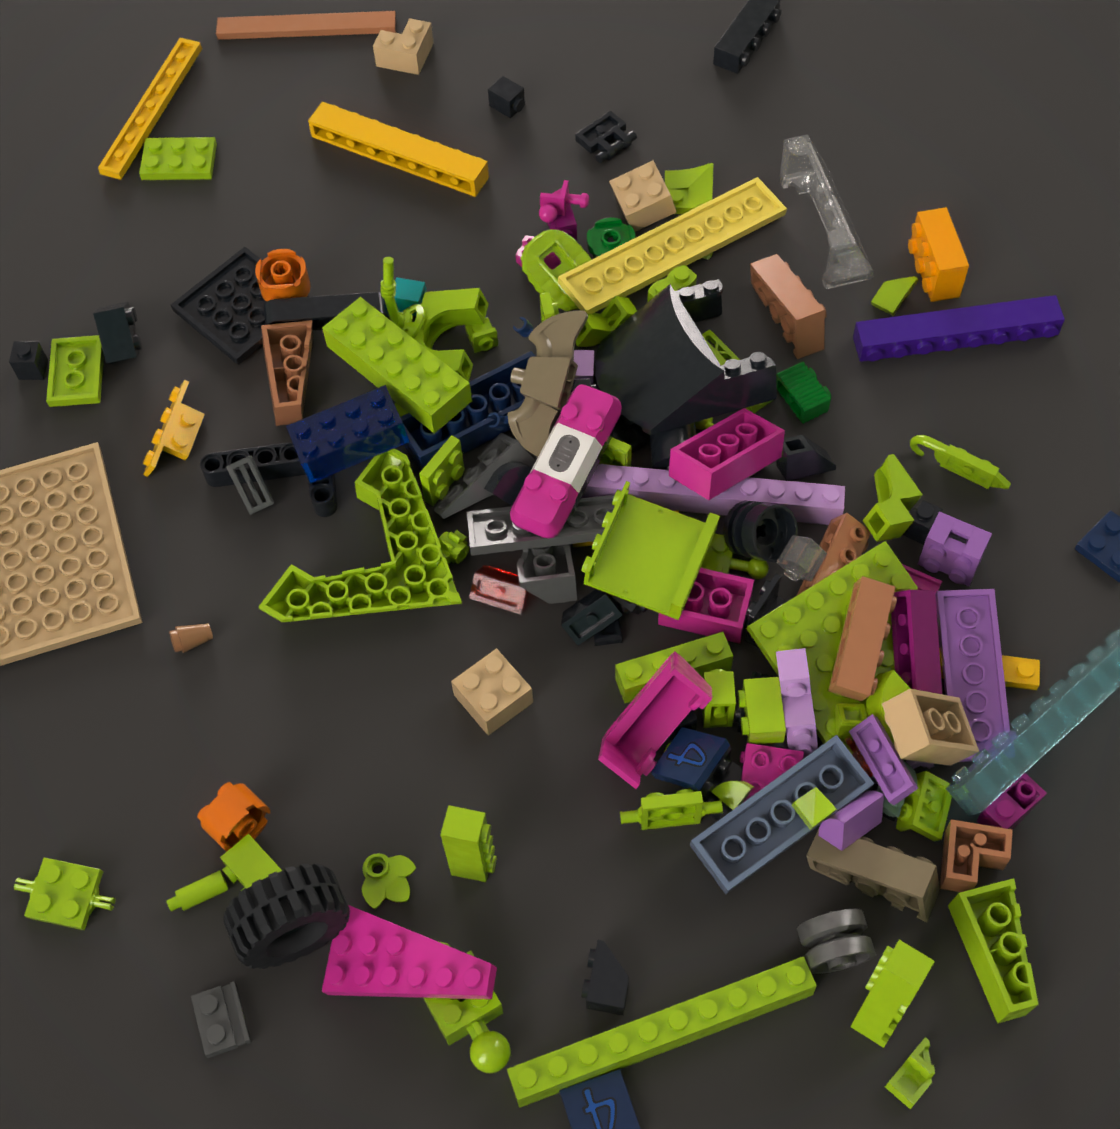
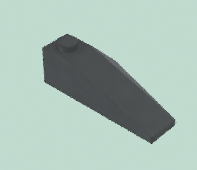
(498, 452)

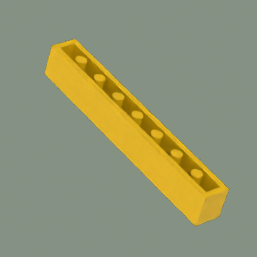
(399, 149)

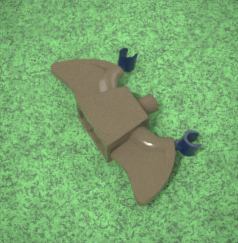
(546, 379)

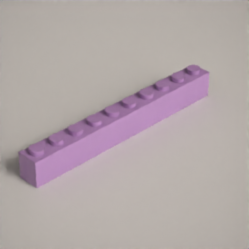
(807, 501)

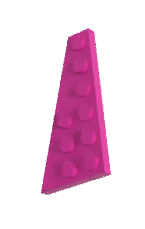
(392, 961)

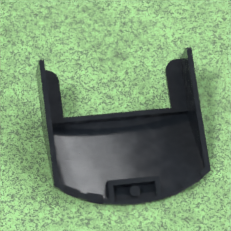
(668, 371)

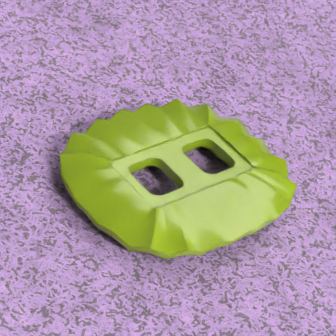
(543, 277)

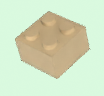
(643, 196)
(492, 691)

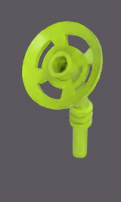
(388, 292)

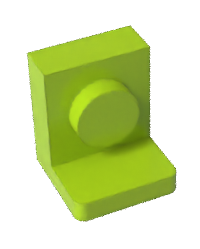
(482, 336)

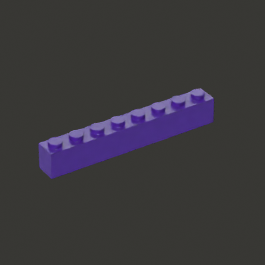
(958, 328)

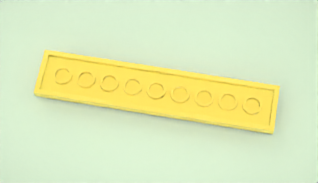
(671, 245)

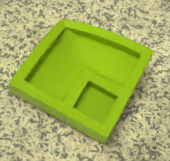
(690, 187)

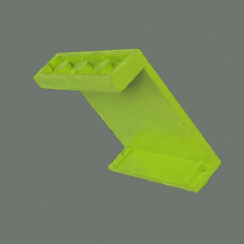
(648, 554)

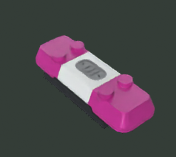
(566, 462)

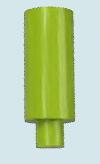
(198, 892)

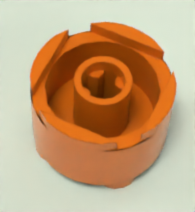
(282, 275)
(233, 815)

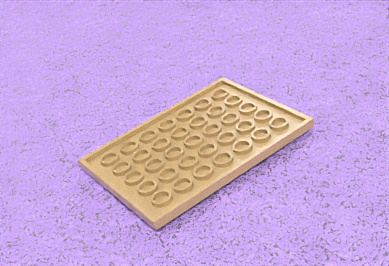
(60, 555)

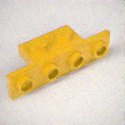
(177, 432)

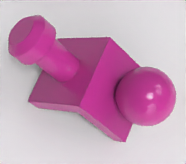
(557, 202)

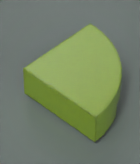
(732, 792)

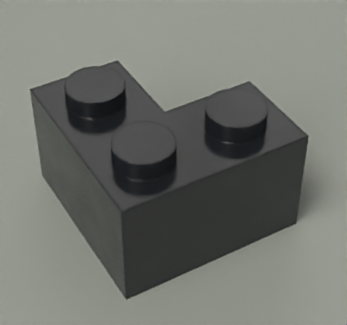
(116, 332)

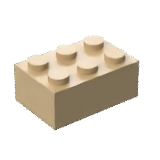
(929, 727)

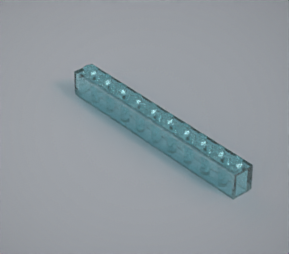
(1038, 731)

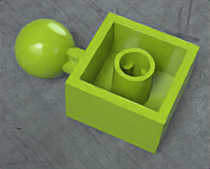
(457, 1019)

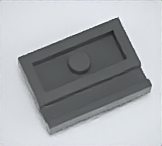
(221, 1019)

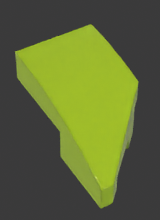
(893, 293)
(913, 1076)

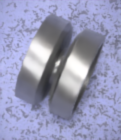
(836, 941)

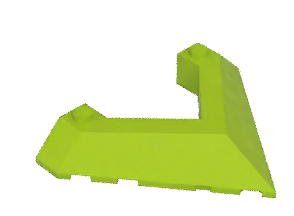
(412, 578)

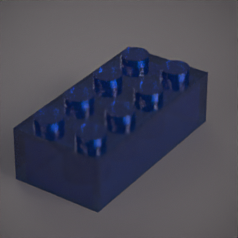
(347, 434)

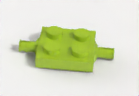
(671, 810)
(64, 893)

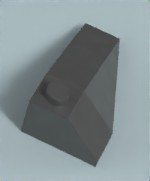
(548, 573)

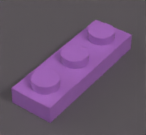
(883, 760)

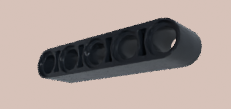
(317, 308)

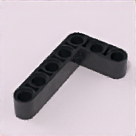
(279, 466)

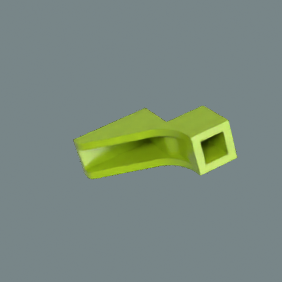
(895, 499)

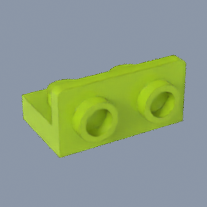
(926, 808)

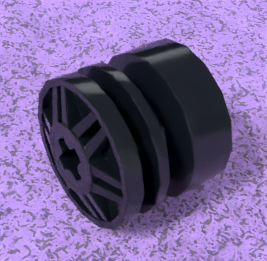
(759, 530)

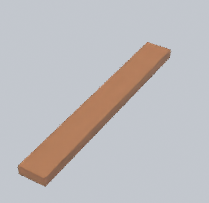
(305, 25)

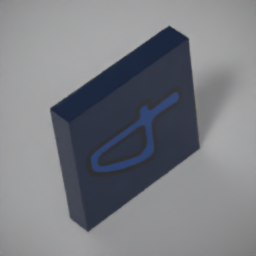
(690, 758)
(600, 1104)

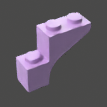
(797, 700)

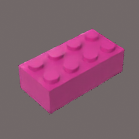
(726, 453)

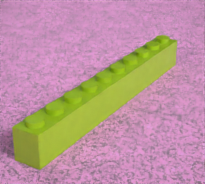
(661, 1031)

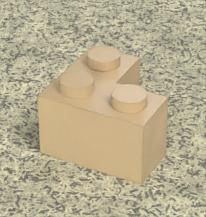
(404, 51)

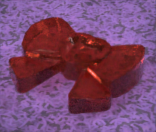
(858, 756)

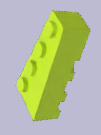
(995, 943)
(891, 991)

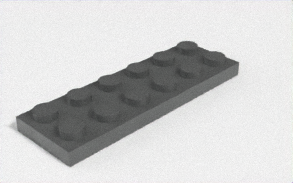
(495, 532)

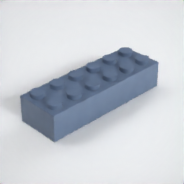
(767, 821)

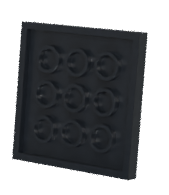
(227, 307)

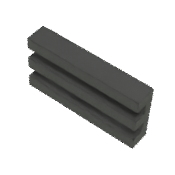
(260, 505)

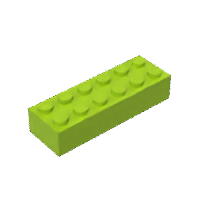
(395, 359)

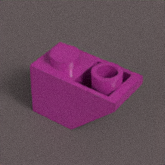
(1013, 804)

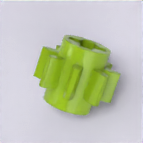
(454, 546)

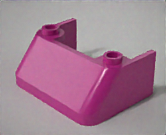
(652, 717)

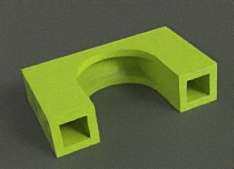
(448, 310)

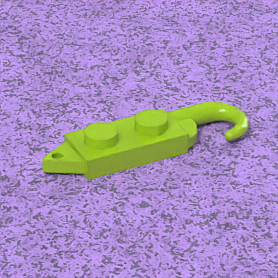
(962, 463)

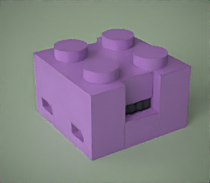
(954, 548)

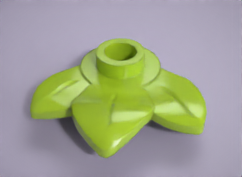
(390, 882)

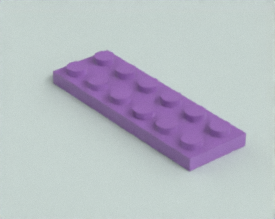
(973, 660)

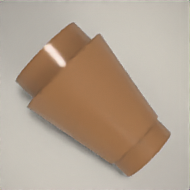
(190, 636)

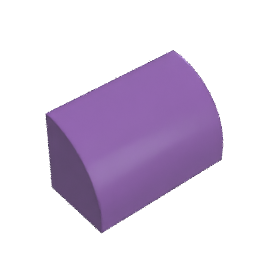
(853, 820)

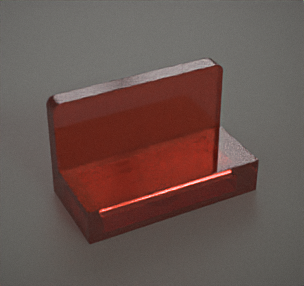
(498, 589)

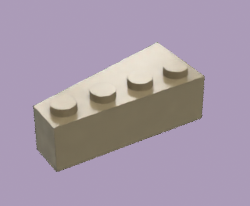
(879, 871)

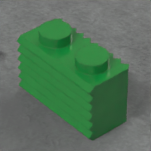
(803, 392)

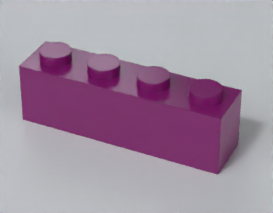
(916, 640)

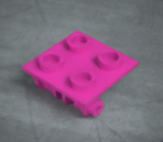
(765, 764)

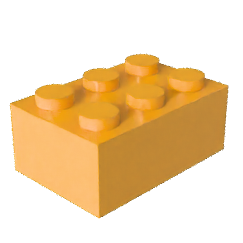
(938, 254)

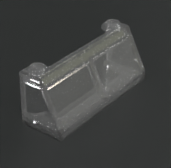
(808, 173)

